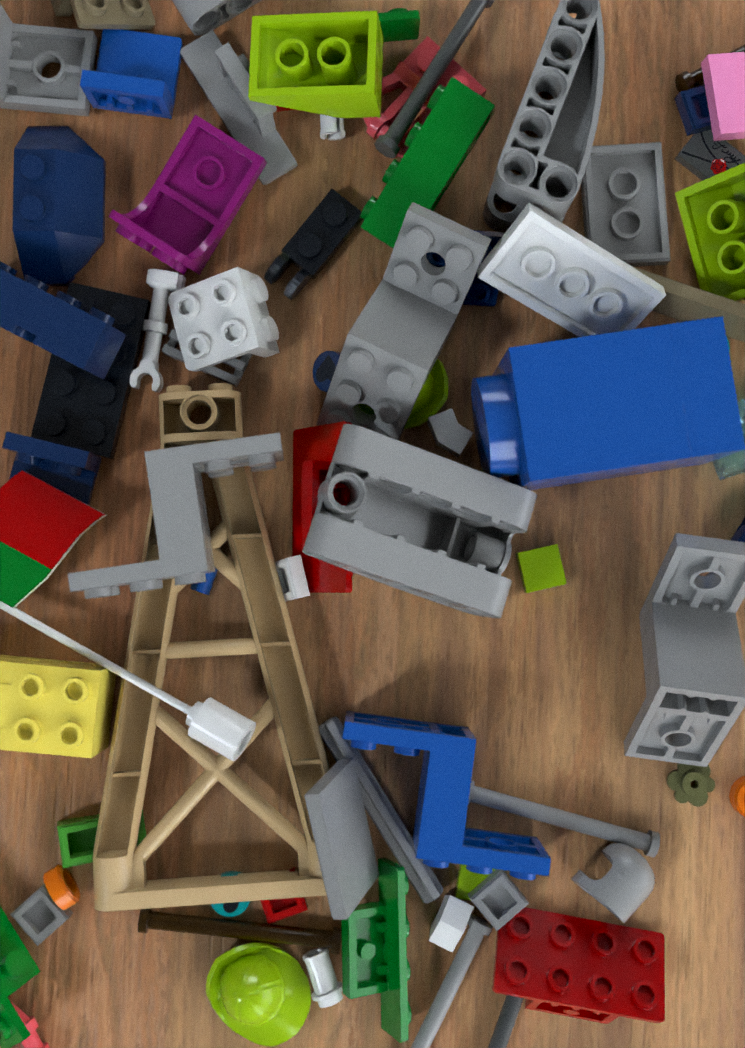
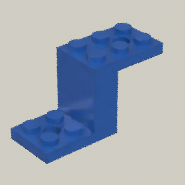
(444, 797)

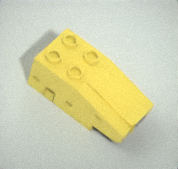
(55, 706)

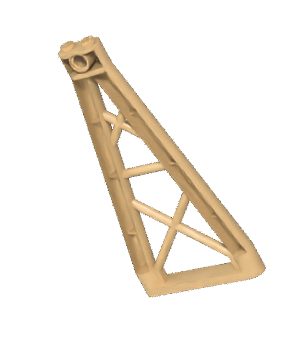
(117, 862)

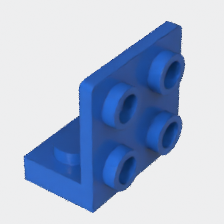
(135, 73)

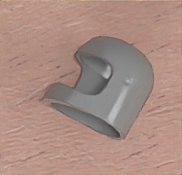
(624, 885)

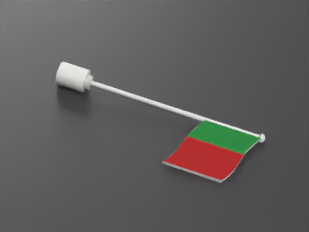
(35, 535)

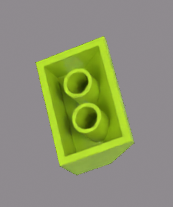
(716, 231)

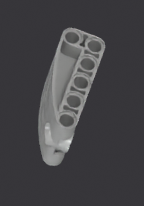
(565, 126)
(419, 522)

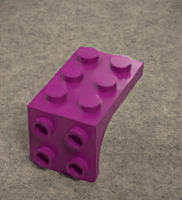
(193, 198)

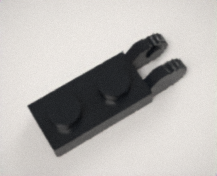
(315, 242)

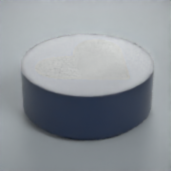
(324, 369)

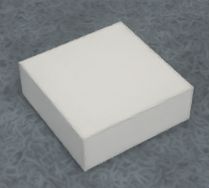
(292, 578)

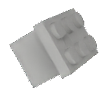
(25, 54)
(404, 323)
(181, 513)
(691, 653)

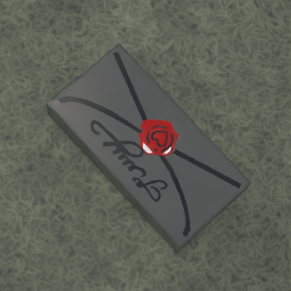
(708, 157)

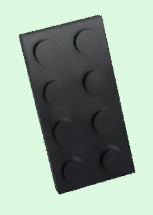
(80, 407)

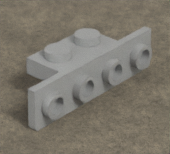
(226, 85)

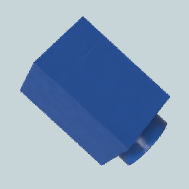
(608, 405)

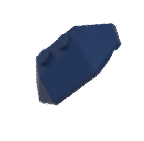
(57, 203)

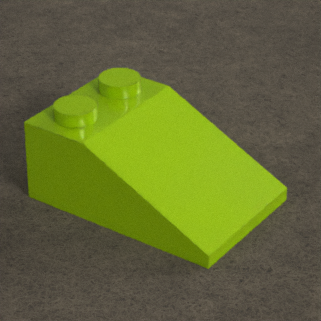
(318, 62)

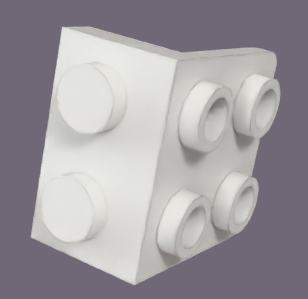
(223, 319)

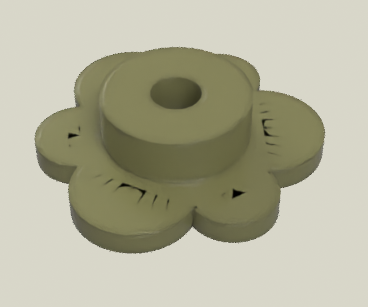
(680, 781)

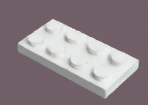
(568, 277)

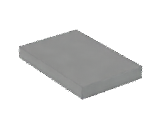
(627, 203)
(342, 838)

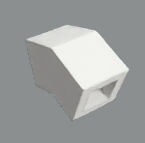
(448, 432)
(450, 922)

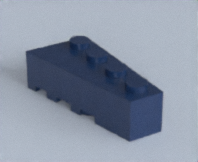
(58, 323)

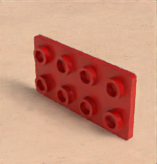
(311, 461)
(581, 967)

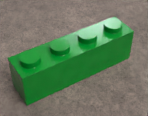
(431, 160)

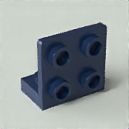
(58, 465)

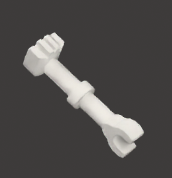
(162, 283)

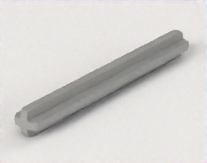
(383, 814)

